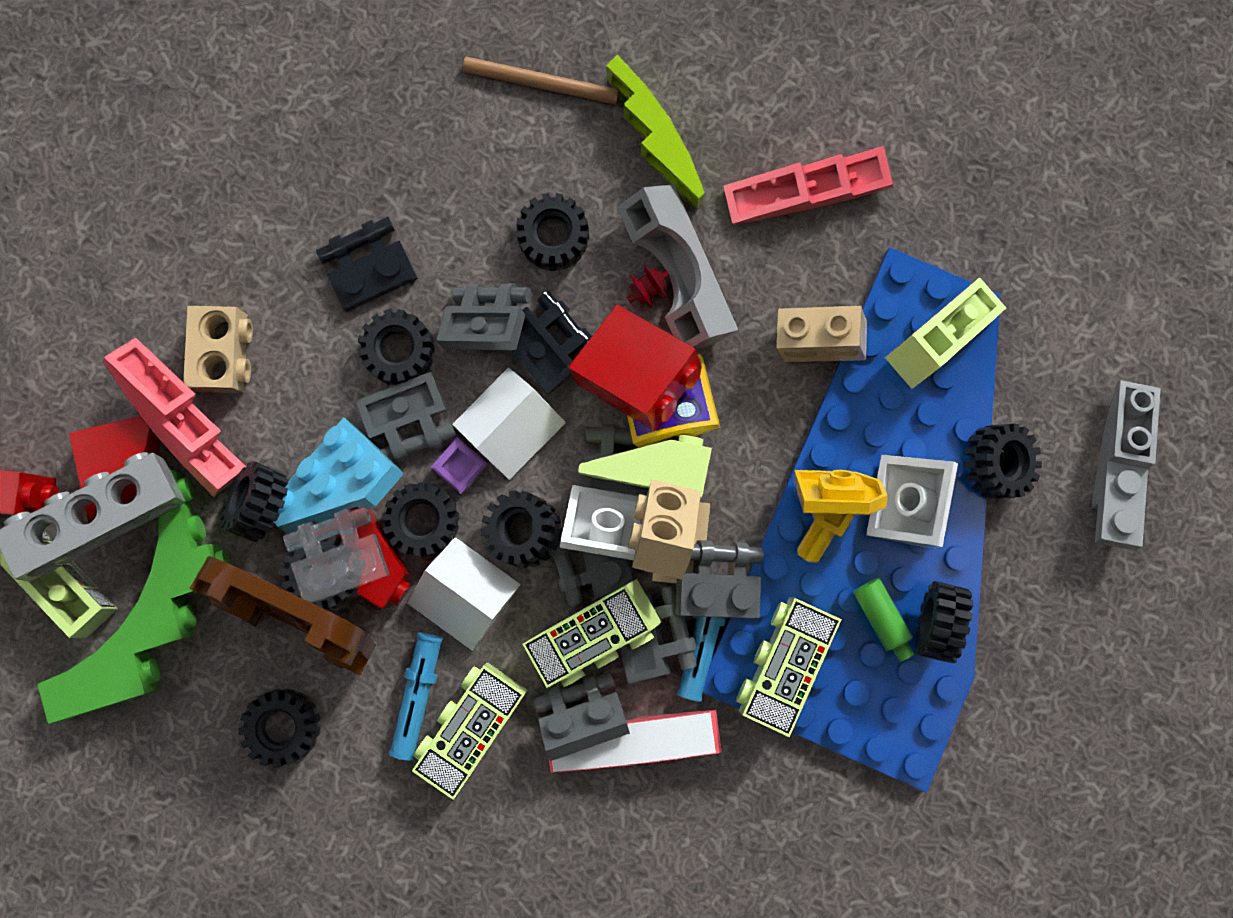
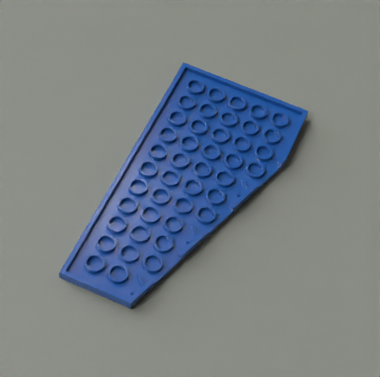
(863, 697)

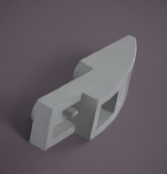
(1123, 465)

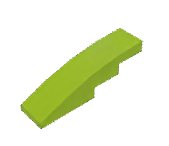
(662, 143)

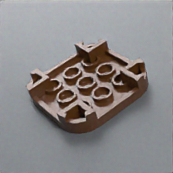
(251, 597)

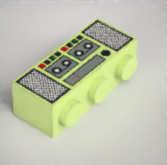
(68, 598)
(593, 635)
(787, 665)
(467, 729)

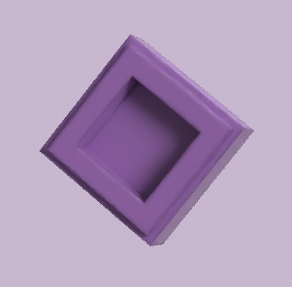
(459, 465)

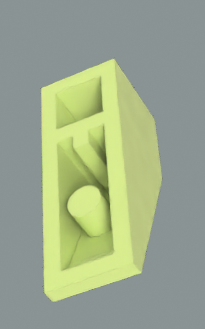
(945, 333)
(670, 461)

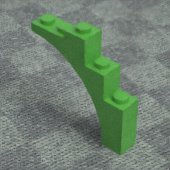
(160, 617)

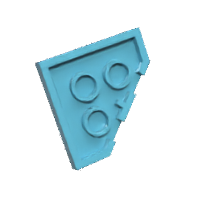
(337, 476)

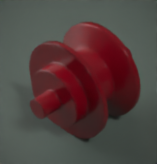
(648, 286)

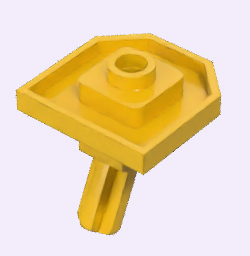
(834, 501)

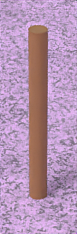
(540, 80)

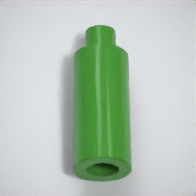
(884, 618)

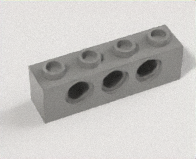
(23, 533)

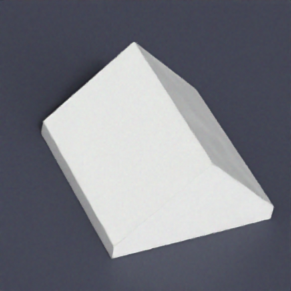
(509, 423)
(916, 500)
(599, 522)
(462, 593)

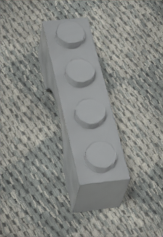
(662, 226)

